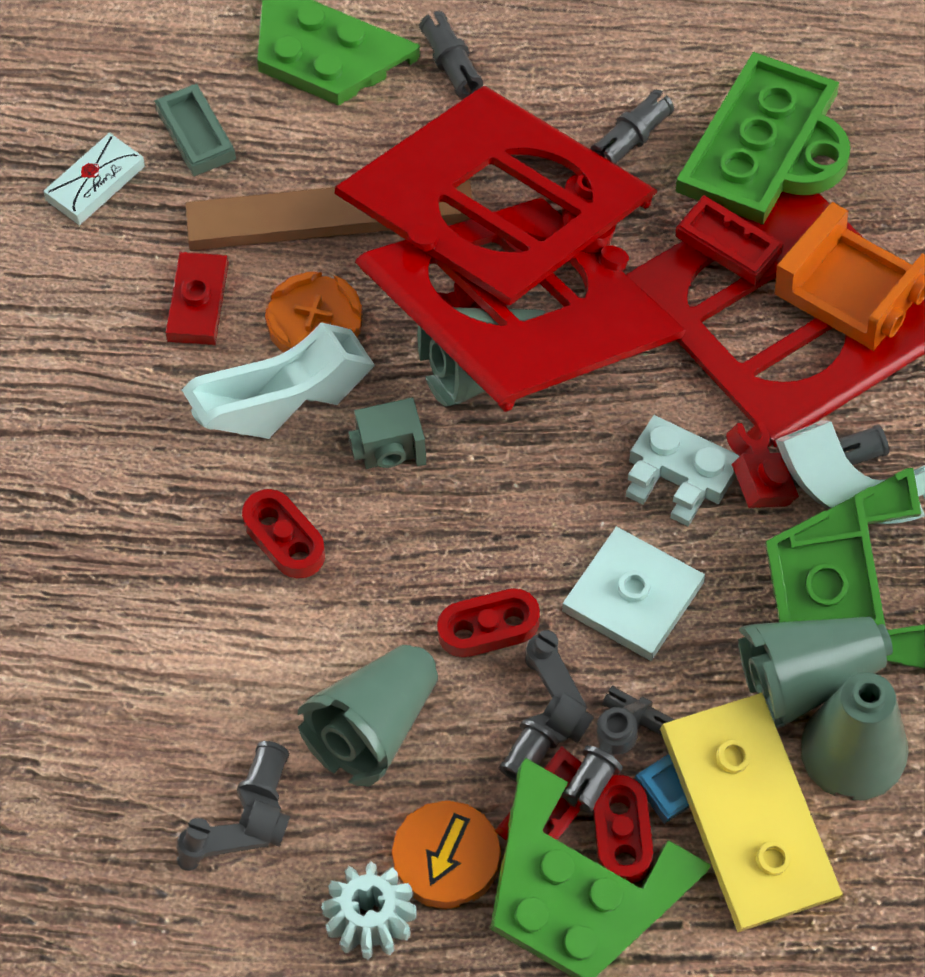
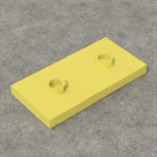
(750, 812)

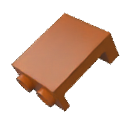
(849, 280)

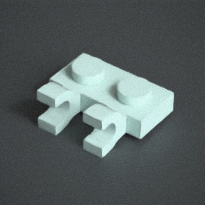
(684, 459)

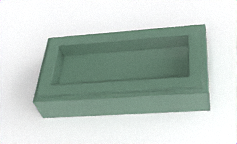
(195, 130)

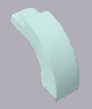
(824, 471)

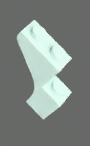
(265, 393)

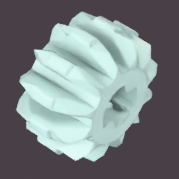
(373, 927)

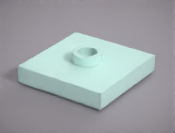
(633, 593)

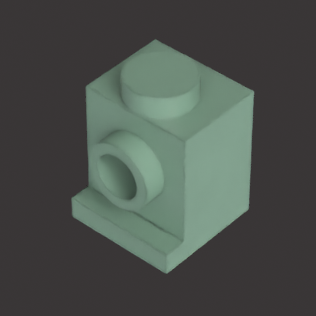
(388, 435)

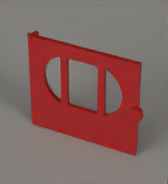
(479, 131)
(535, 353)
(778, 405)

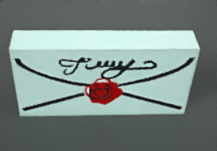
(94, 178)

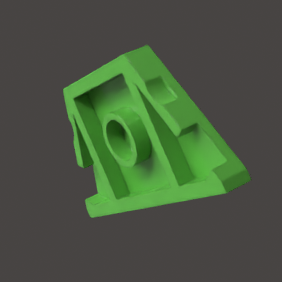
(326, 49)

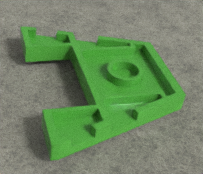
(829, 566)
(568, 904)

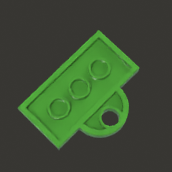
(767, 141)

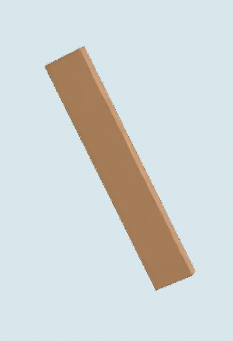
(285, 218)

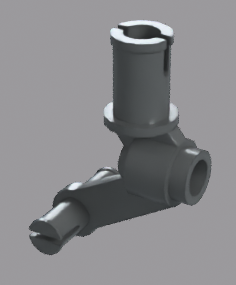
(562, 718)
(616, 736)
(260, 820)

